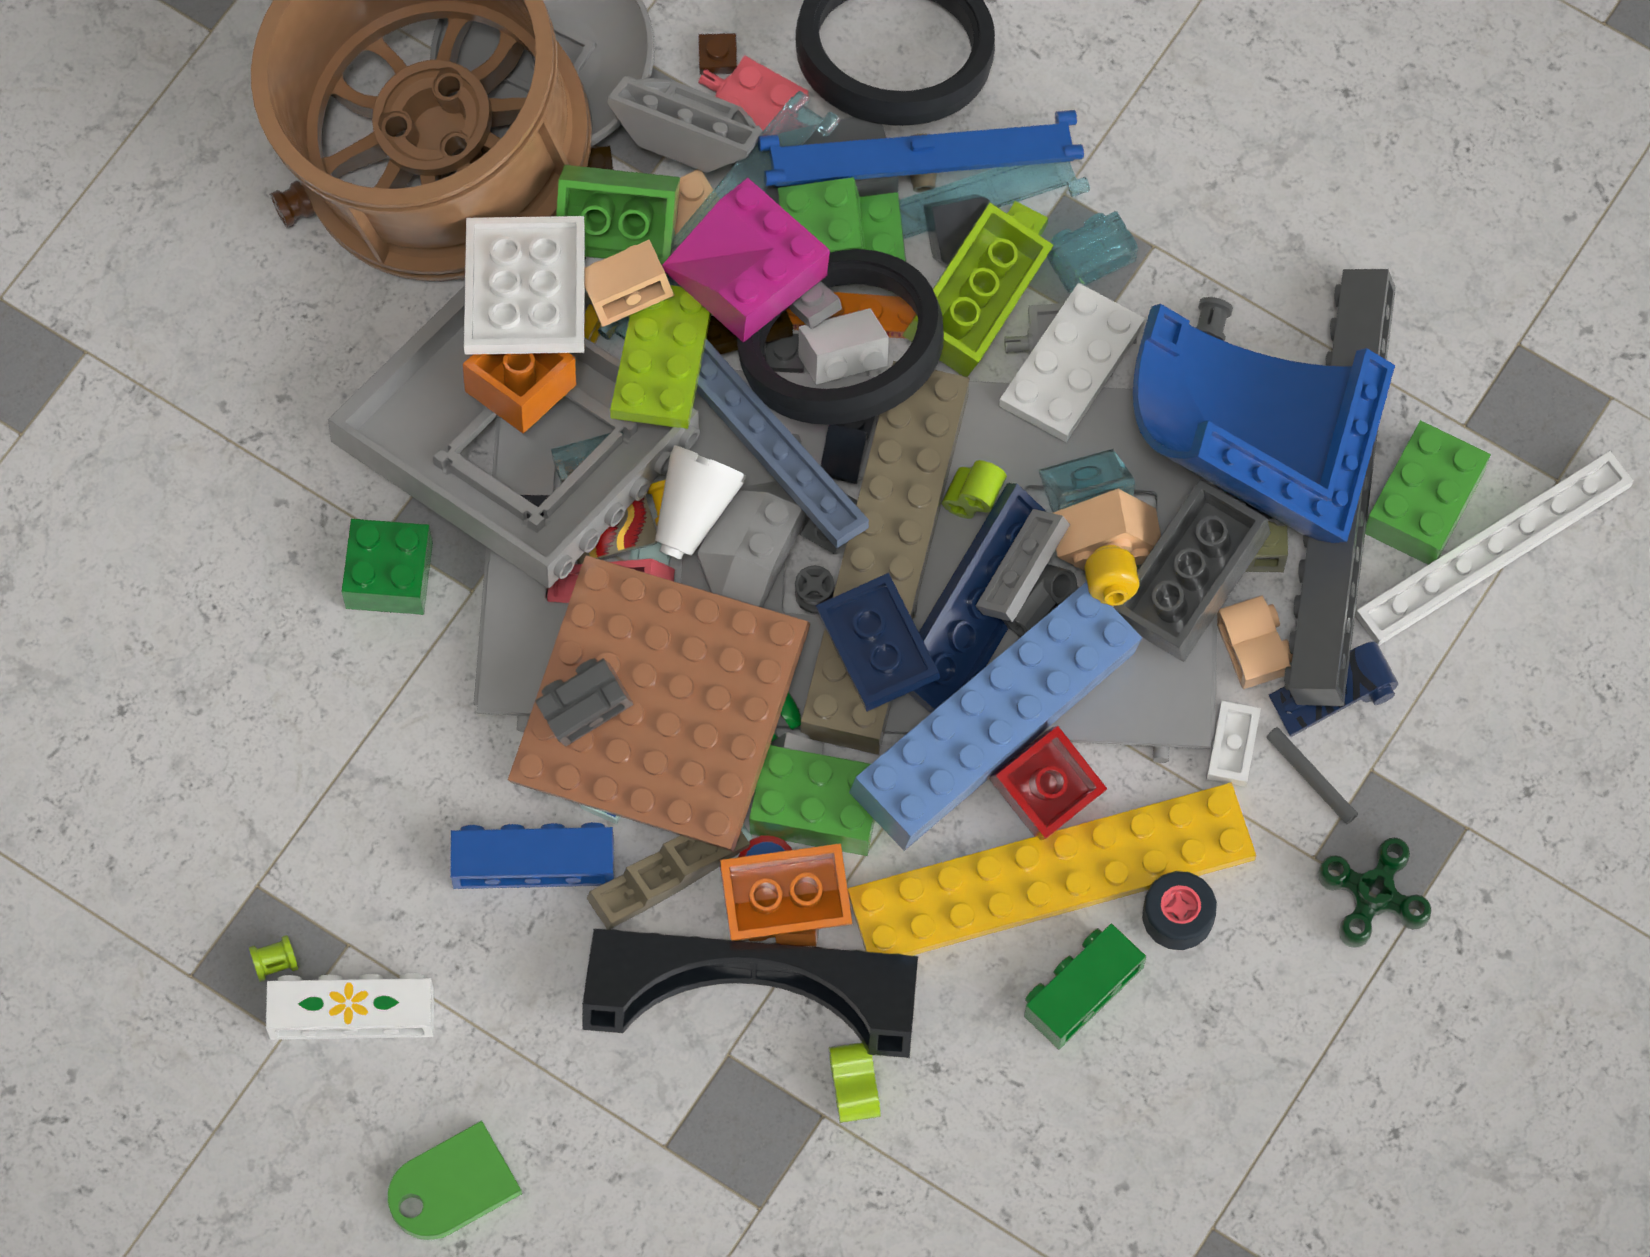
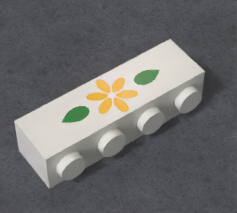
(350, 1007)

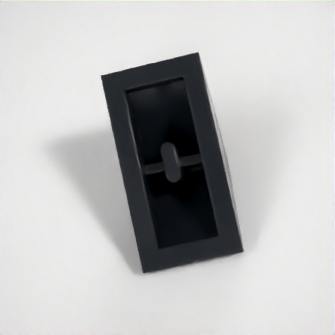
(951, 222)

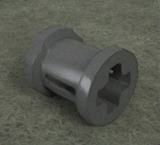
(1213, 316)

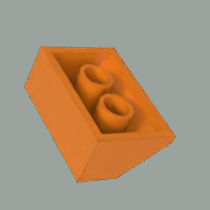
(785, 892)

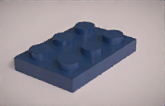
(877, 642)

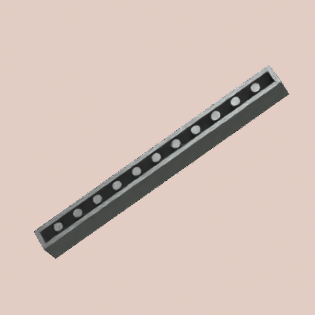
(1333, 570)

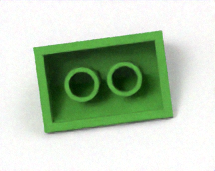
(620, 208)

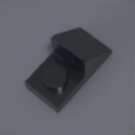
(846, 449)

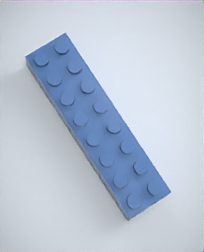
(994, 716)

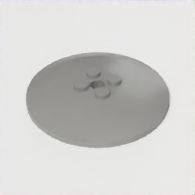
(598, 36)

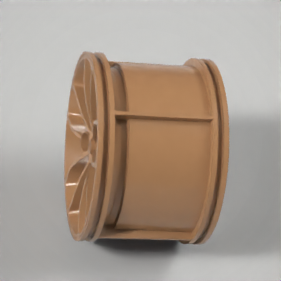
(423, 227)

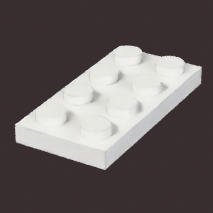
(1072, 362)

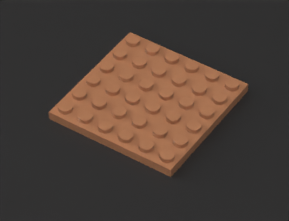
(703, 693)

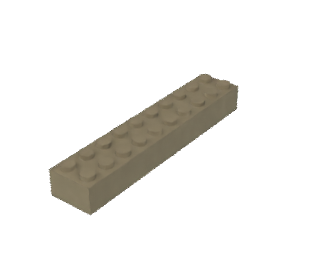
(902, 502)

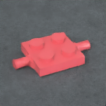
(754, 89)

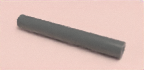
(1312, 775)

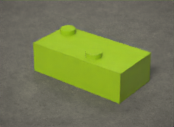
(984, 285)

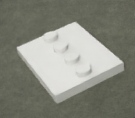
(524, 285)

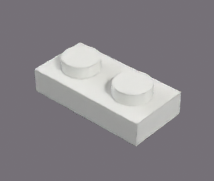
(1233, 743)

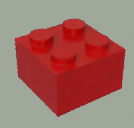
(1048, 783)

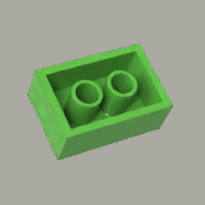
(1427, 493)
(809, 801)

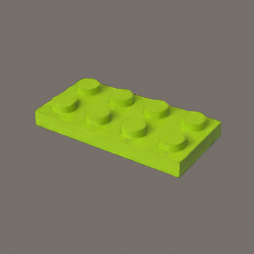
(661, 362)

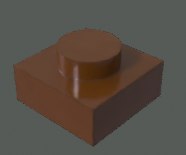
(717, 53)

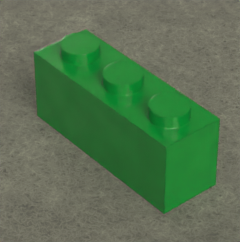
(1083, 985)

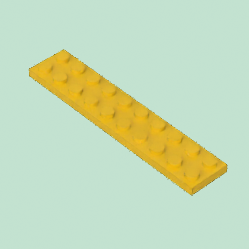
(1051, 875)

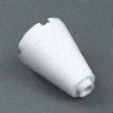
(693, 500)

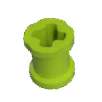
(273, 958)

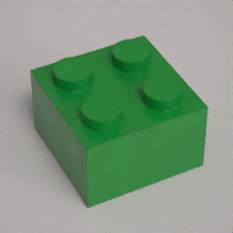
(387, 566)

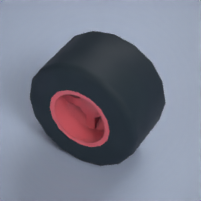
(1181, 895)

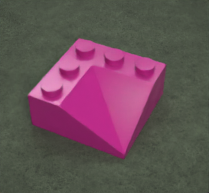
(748, 260)

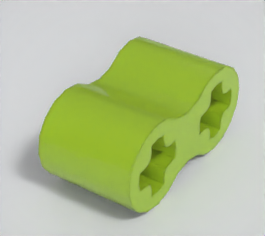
(974, 489)
(854, 1083)

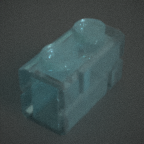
(1092, 250)

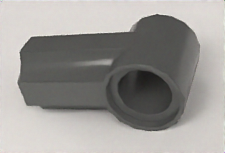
(1051, 588)

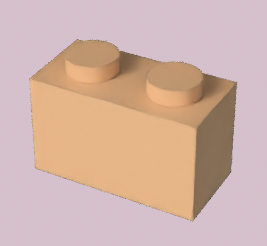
(626, 283)

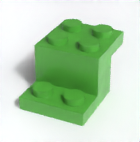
(844, 219)

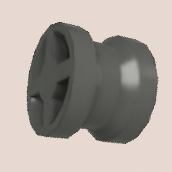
(813, 580)

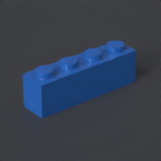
(532, 856)

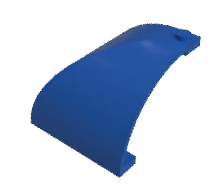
(1259, 424)

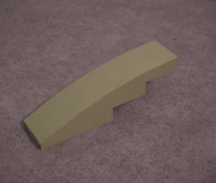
(658, 878)

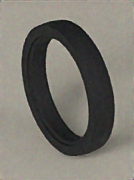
(894, 106)
(878, 393)

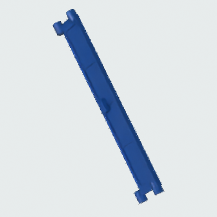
(921, 153)

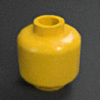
(1112, 575)

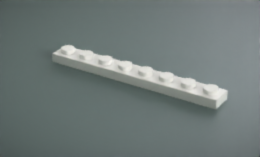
(1493, 548)

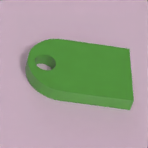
(455, 1184)

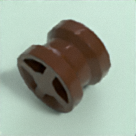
(292, 203)

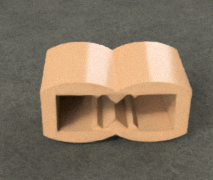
(1253, 641)

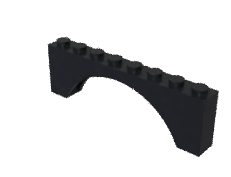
(640, 970)

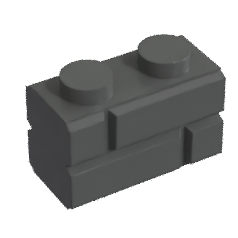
(583, 701)

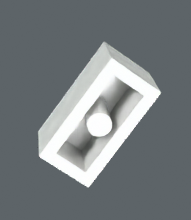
(843, 346)

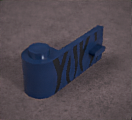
(1367, 680)

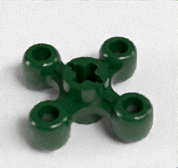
(1386, 901)

